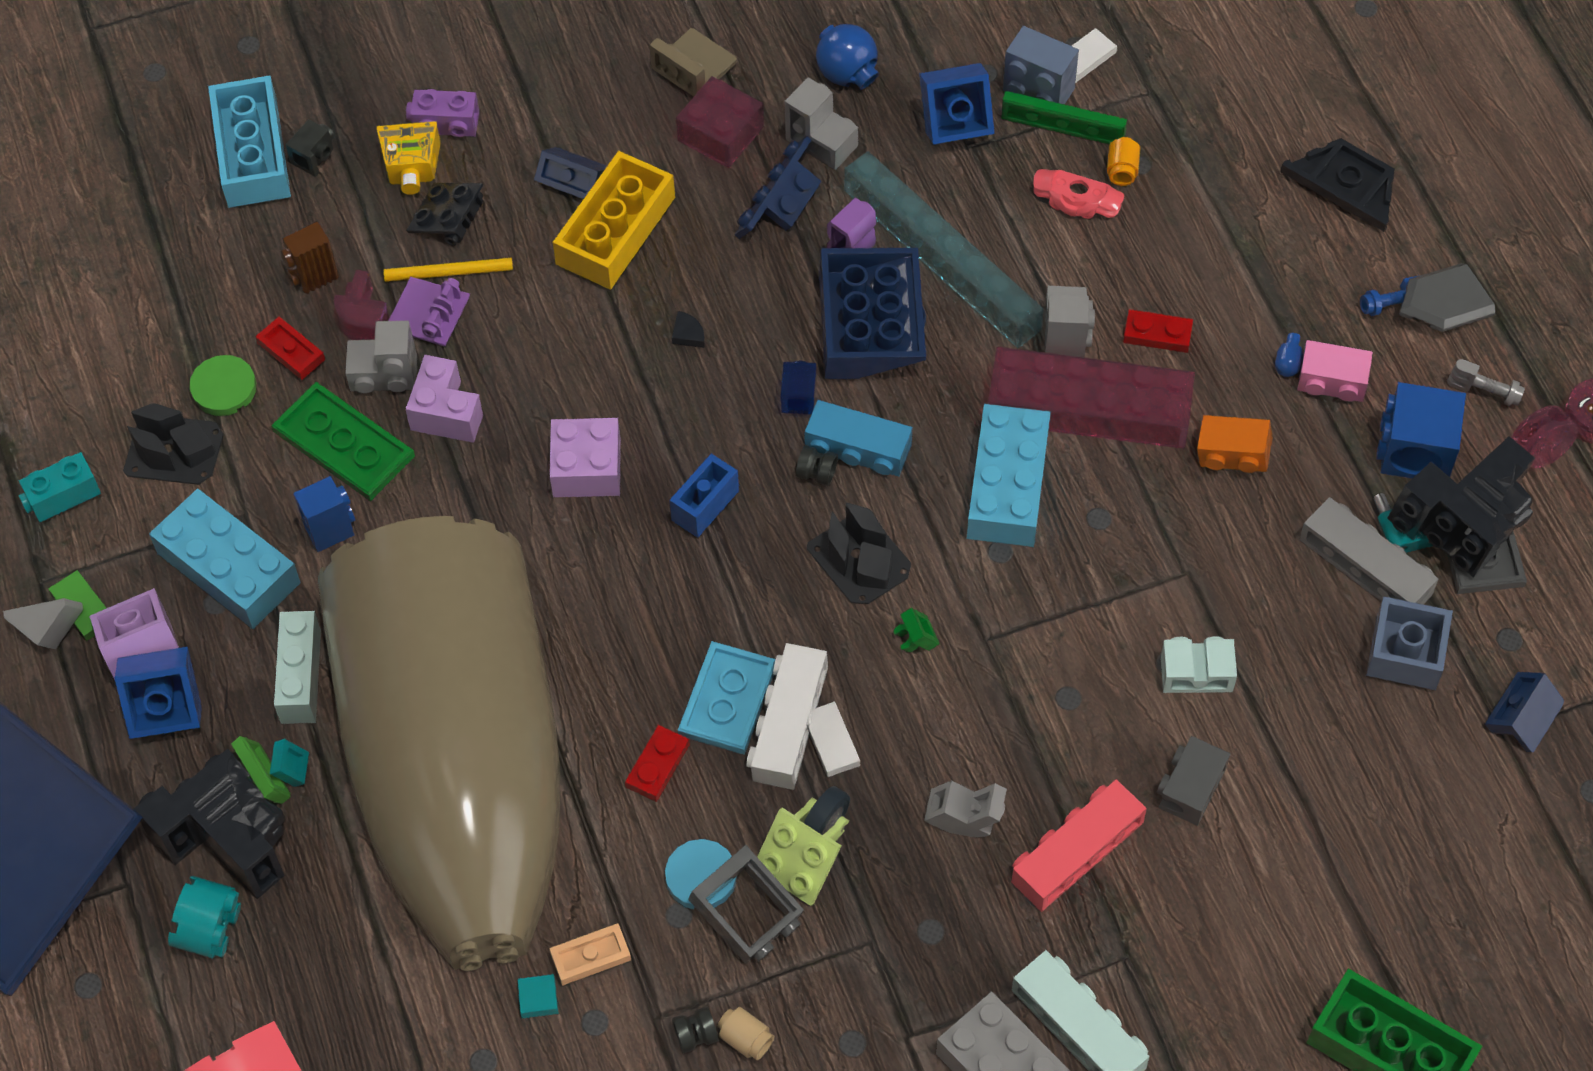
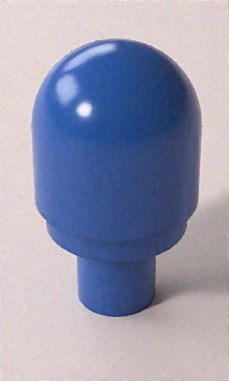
(1289, 356)

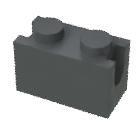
(1193, 780)

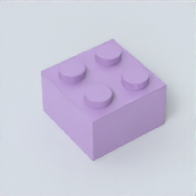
(585, 457)
(133, 628)

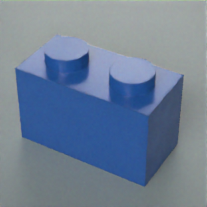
(704, 495)
(325, 513)

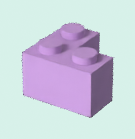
(439, 406)

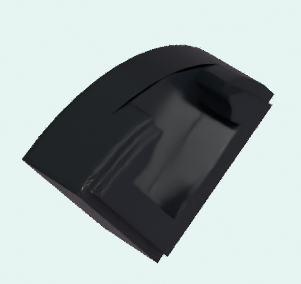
(688, 331)

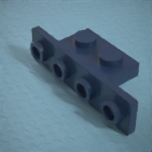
(785, 194)

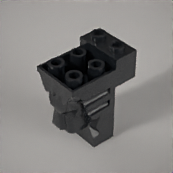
(1470, 516)
(225, 814)

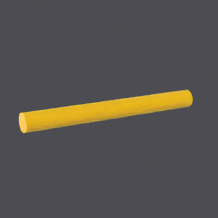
(448, 269)

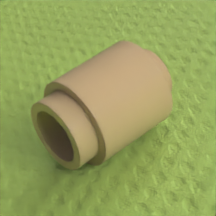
(745, 1033)

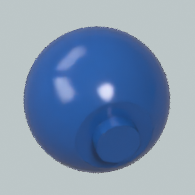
(847, 55)

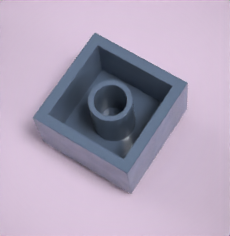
(1040, 67)
(1409, 643)

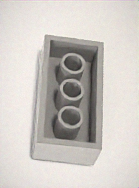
(994, 1040)

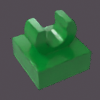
(919, 630)

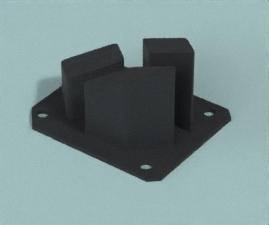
(192, 441)
(879, 557)

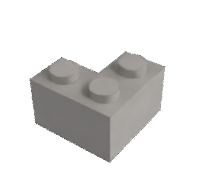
(812, 115)
(1068, 320)
(383, 362)

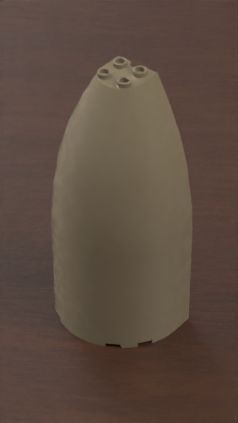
(448, 727)

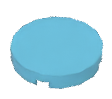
(691, 866)

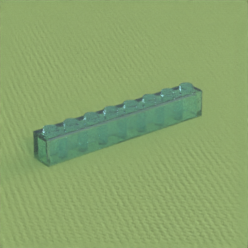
(944, 250)

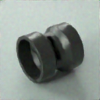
(816, 465)
(703, 1027)

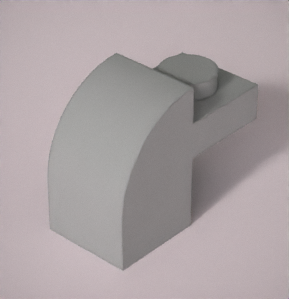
(965, 811)

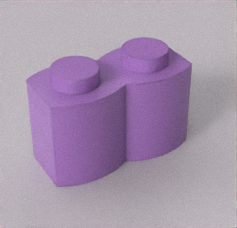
(853, 226)

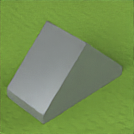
(46, 621)

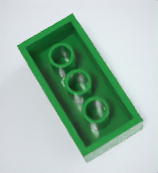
(1381, 1032)

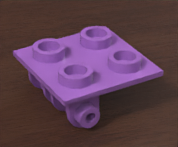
(431, 309)

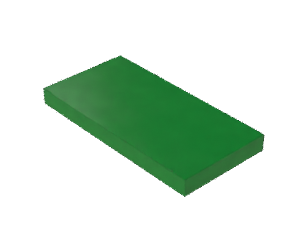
(343, 441)

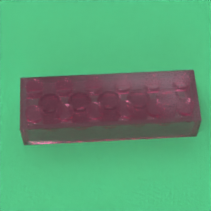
(1096, 395)

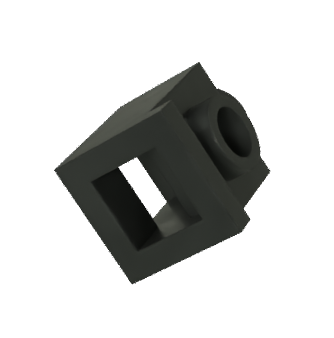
(310, 146)

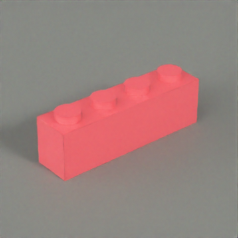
(1078, 844)

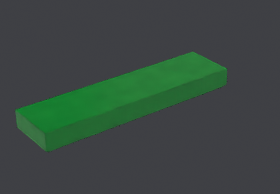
(1062, 118)

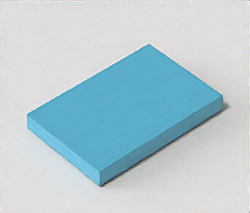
(727, 698)

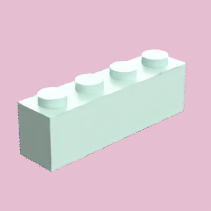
(1077, 1018)

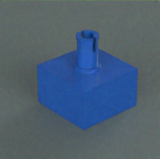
(957, 103)
(158, 692)

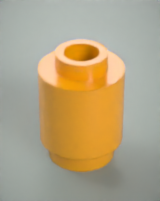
(1123, 161)

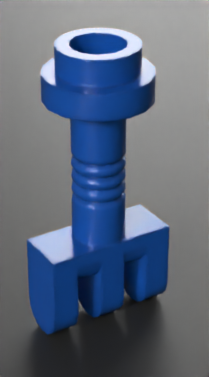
(1372, 301)

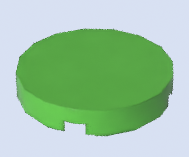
(222, 385)

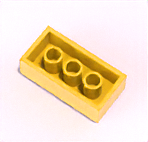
(614, 220)

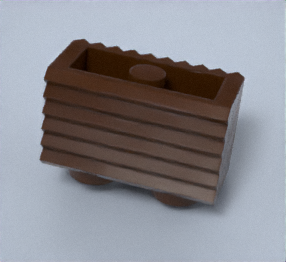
(309, 258)

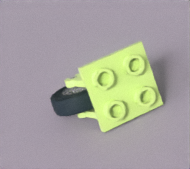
(804, 845)

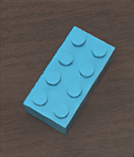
(249, 141)
(1008, 475)
(225, 558)

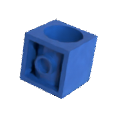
(1419, 429)

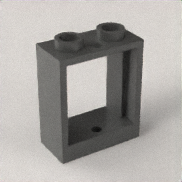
(747, 861)

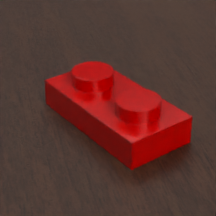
(1158, 331)
(290, 348)
(657, 763)

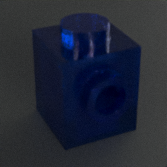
(798, 387)

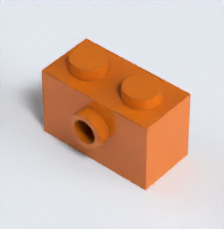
(1235, 443)

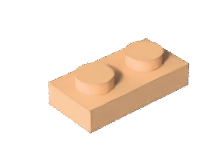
(590, 954)

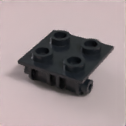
(448, 210)

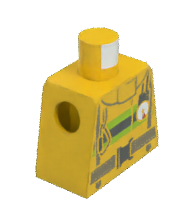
(410, 153)

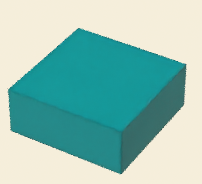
(289, 762)
(538, 996)

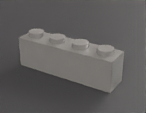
(1366, 555)

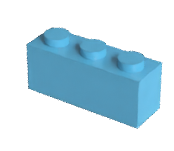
(859, 438)

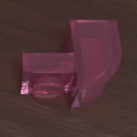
(356, 311)

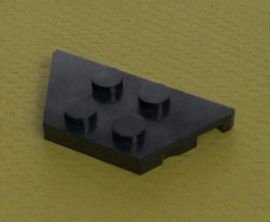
(1347, 179)

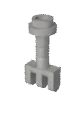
(1465, 374)

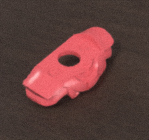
(1098, 199)

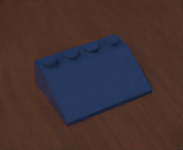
(870, 310)

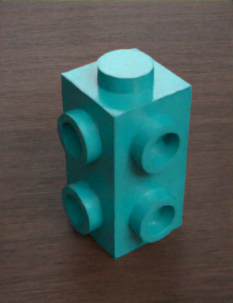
(58, 487)

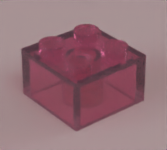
(720, 121)

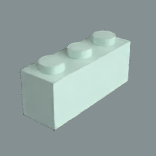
(297, 667)

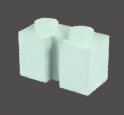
(1198, 666)

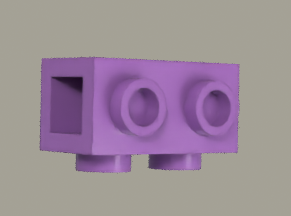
(454, 111)

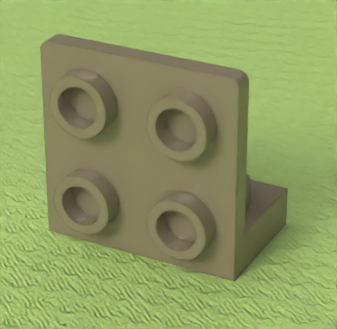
(690, 60)

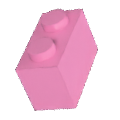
(1334, 371)

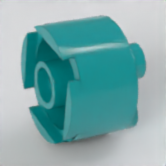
(203, 917)

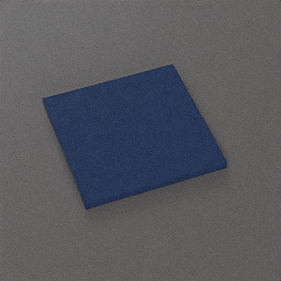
(53, 842)

